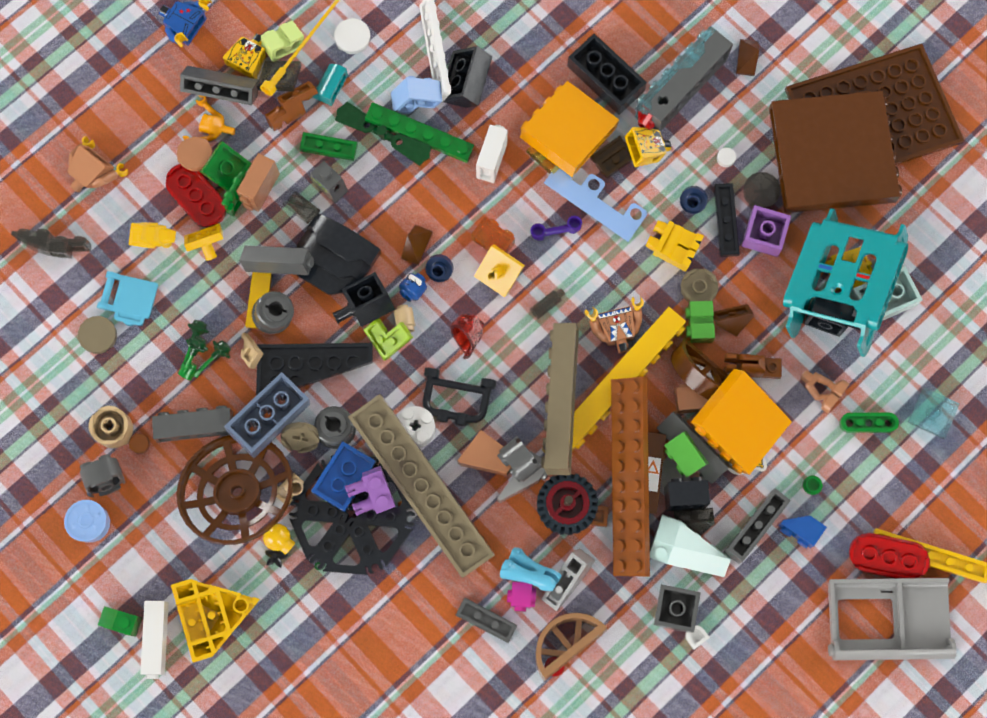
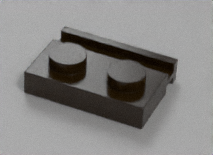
(612, 157)

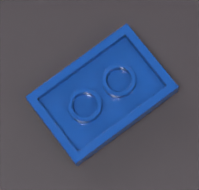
(342, 470)

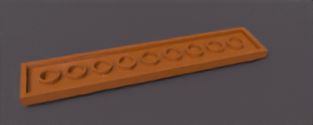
(630, 477)

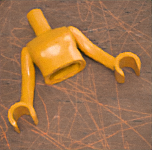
(213, 123)

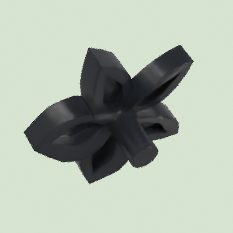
(275, 556)

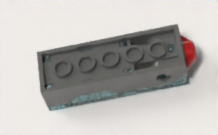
(682, 79)

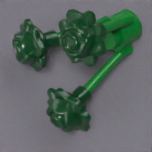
(197, 344)

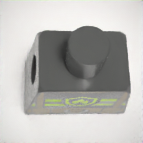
(326, 180)

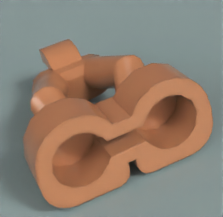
(830, 399)

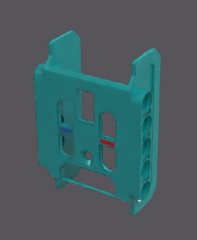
(871, 308)

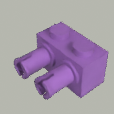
(376, 485)

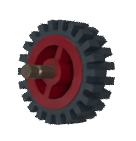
(567, 504)

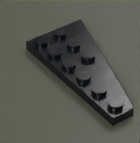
(310, 362)

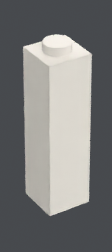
(154, 639)

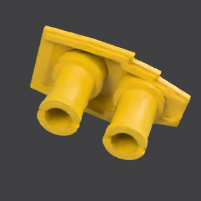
(151, 235)

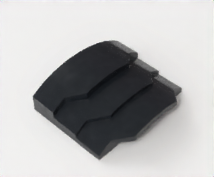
(338, 255)

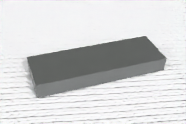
(486, 620)

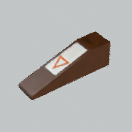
(655, 463)

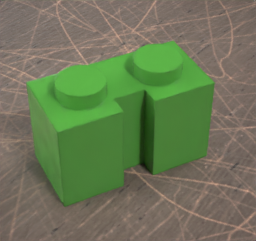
(700, 321)
(685, 454)

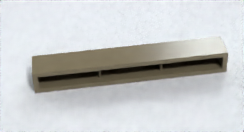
(561, 400)

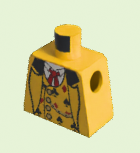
(246, 56)
(646, 146)

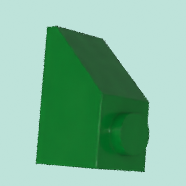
(120, 621)

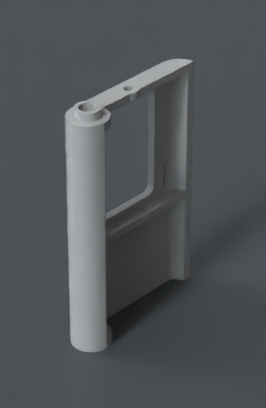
(919, 619)

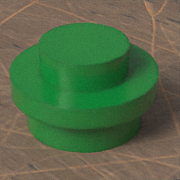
(812, 485)

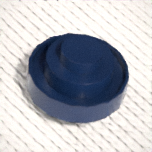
(693, 199)
(439, 268)

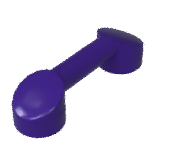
(573, 226)

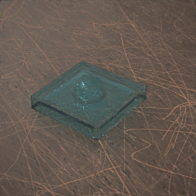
(933, 413)

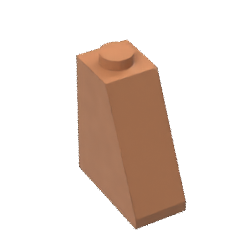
(483, 456)

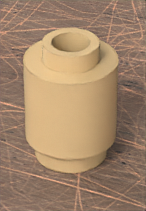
(405, 314)

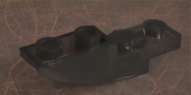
(45, 243)

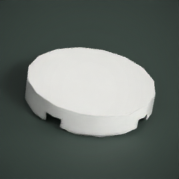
(352, 36)

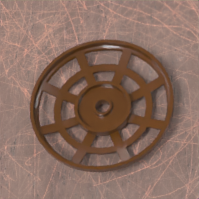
(224, 489)

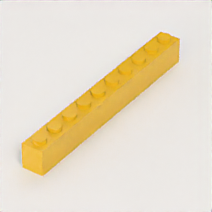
(633, 364)

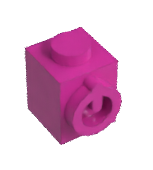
(521, 596)

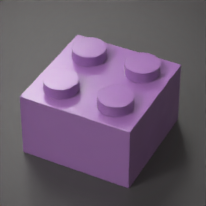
(766, 231)

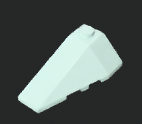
(683, 548)

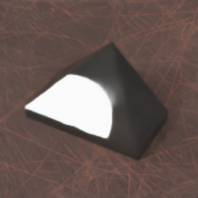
(301, 207)
(696, 519)

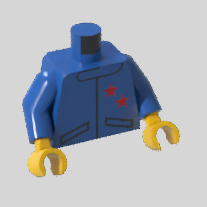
(184, 20)

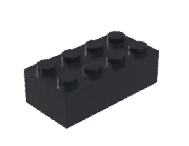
(606, 74)

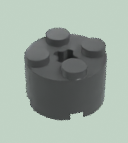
(519, 459)
(102, 476)

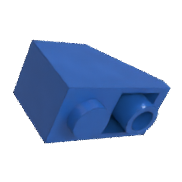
(805, 529)

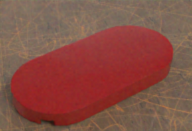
(195, 196)
(889, 556)

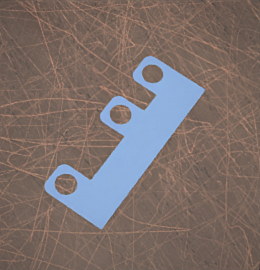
(587, 201)

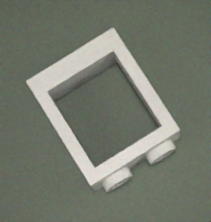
(492, 153)

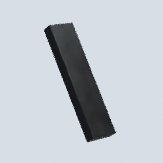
(726, 220)

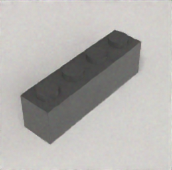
(219, 85)
(191, 424)
(675, 425)
(757, 526)

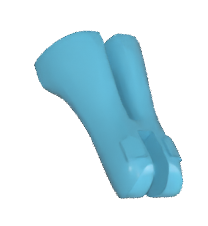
(523, 569)

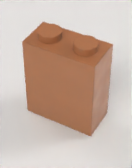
(258, 182)

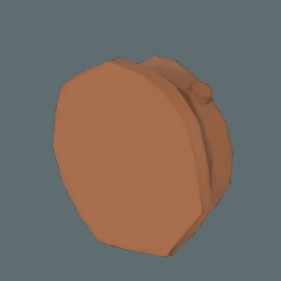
(194, 153)

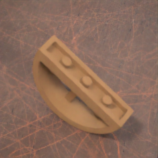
(572, 651)

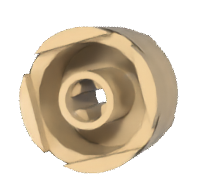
(103, 419)

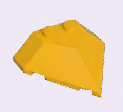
(209, 615)

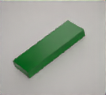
(328, 146)

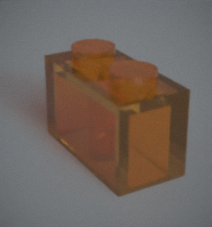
(489, 234)

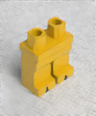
(675, 245)

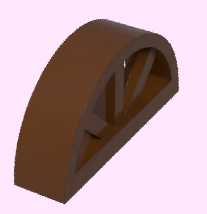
(697, 369)

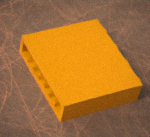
(568, 128)
(741, 422)

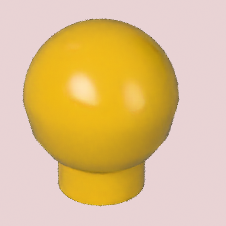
(278, 539)

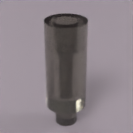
(547, 303)

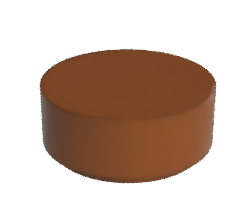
(139, 443)

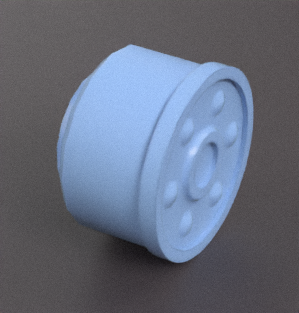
(87, 521)

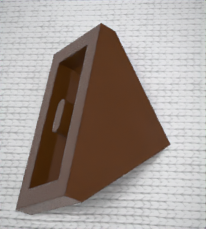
(747, 57)
(416, 244)
(733, 318)

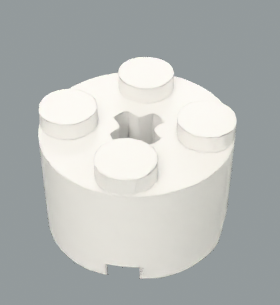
(425, 420)

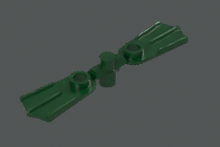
(410, 148)

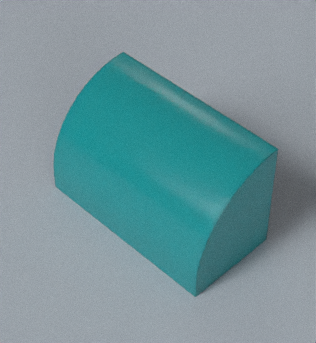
(331, 84)

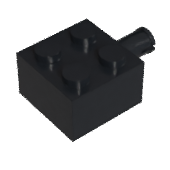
(366, 301)
(832, 309)

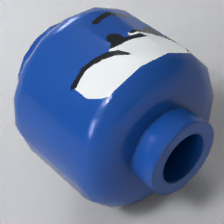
(412, 287)

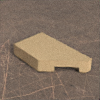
(251, 353)

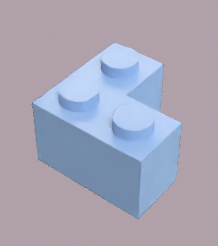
(416, 93)

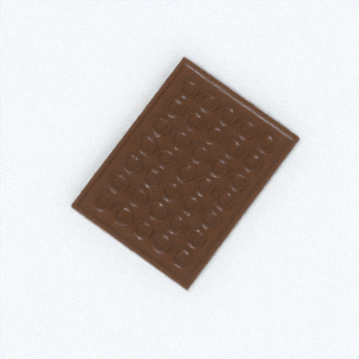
(915, 100)

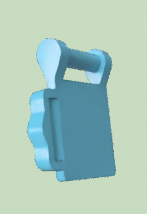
(132, 300)

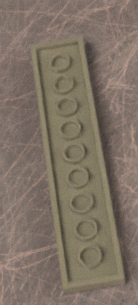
(421, 485)

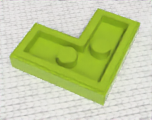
(387, 342)

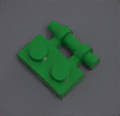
(231, 198)

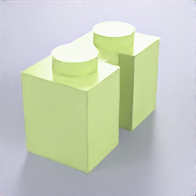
(283, 41)

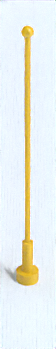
(268, 87)

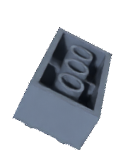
(263, 403)

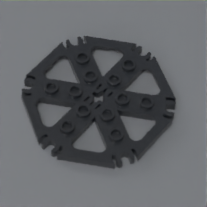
(342, 529)

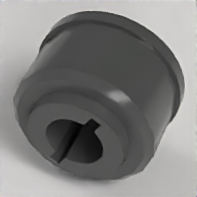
(272, 312)
(334, 427)

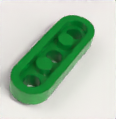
(877, 422)

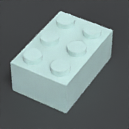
(903, 298)

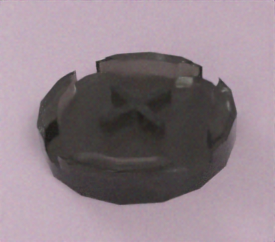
(762, 190)

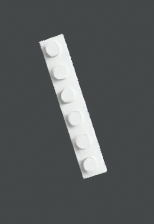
(434, 46)

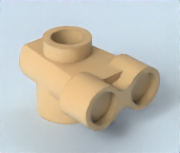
(283, 488)

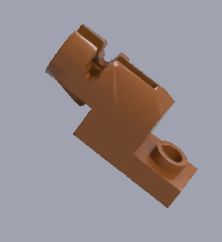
(290, 106)
(754, 365)

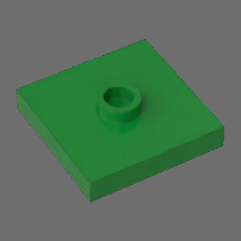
(224, 166)

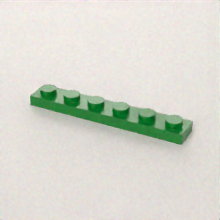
(419, 131)

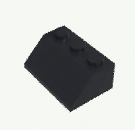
(467, 76)

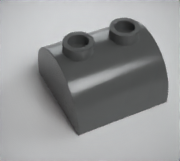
(677, 609)

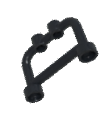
(461, 418)

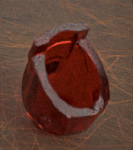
(467, 332)

